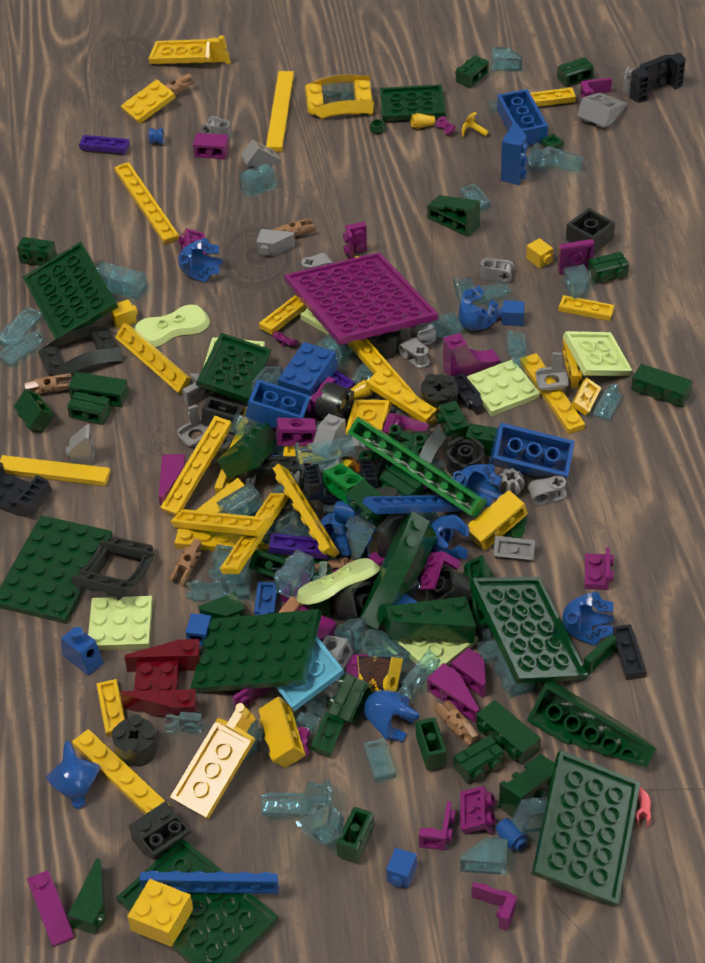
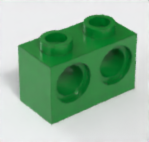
(340, 480)

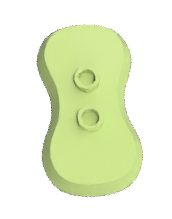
(183, 321)
(331, 584)

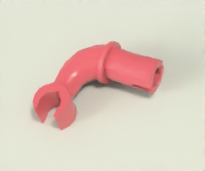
(645, 806)

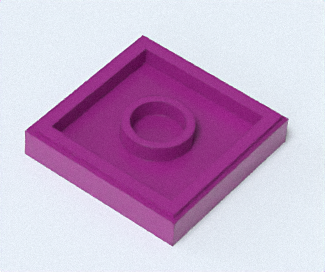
(575, 254)

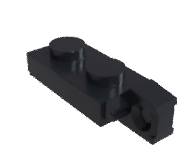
(468, 393)

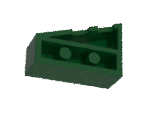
(455, 213)
(248, 451)
(530, 783)

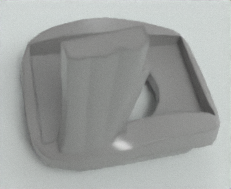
(556, 371)
(195, 424)

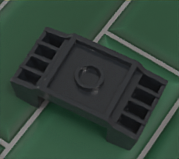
(656, 73)
(314, 481)
(20, 495)

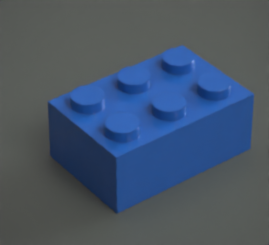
(308, 369)
(275, 402)

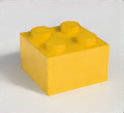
(160, 912)

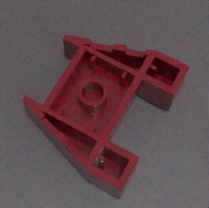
(158, 678)

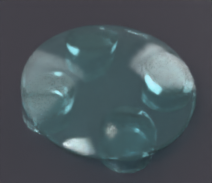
(447, 325)

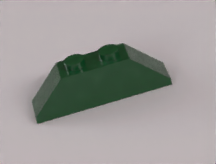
(477, 569)

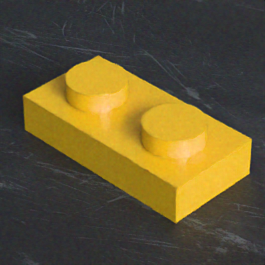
(586, 396)

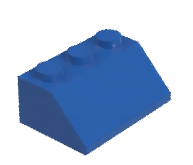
(514, 156)

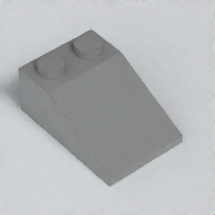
(600, 109)

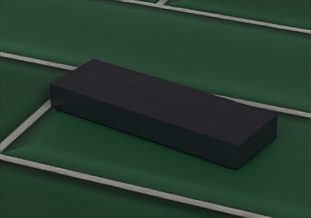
(629, 653)

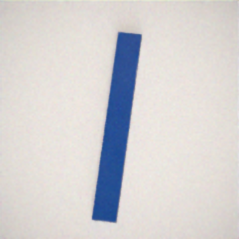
(407, 504)

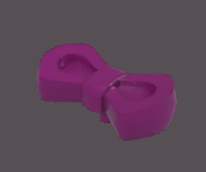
(443, 123)
(280, 336)
(304, 735)

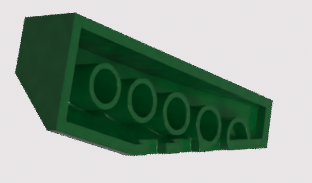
(400, 567)
(585, 725)

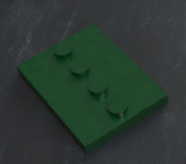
(404, 101)
(233, 367)

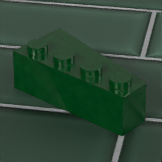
(431, 620)

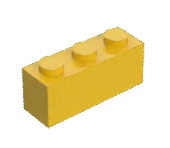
(496, 520)
(281, 732)

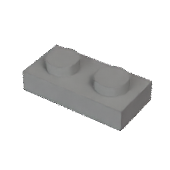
(514, 547)

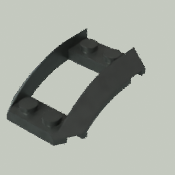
(103, 341)
(428, 452)
(266, 468)
(90, 575)

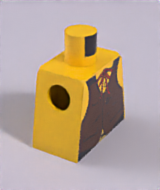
(380, 671)

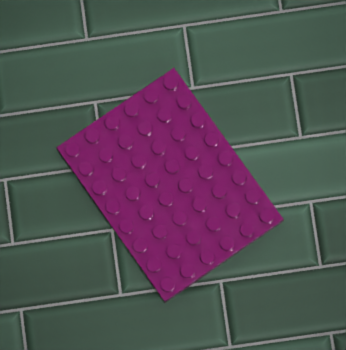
(360, 298)

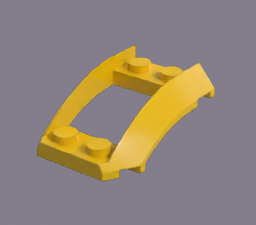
(362, 91)

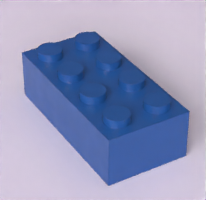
(522, 109)
(531, 452)

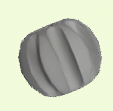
(424, 333)
(511, 480)

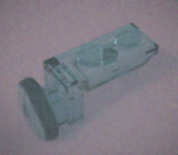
(554, 157)
(490, 291)
(324, 451)
(297, 803)

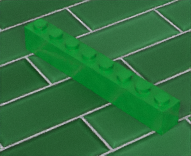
(417, 467)

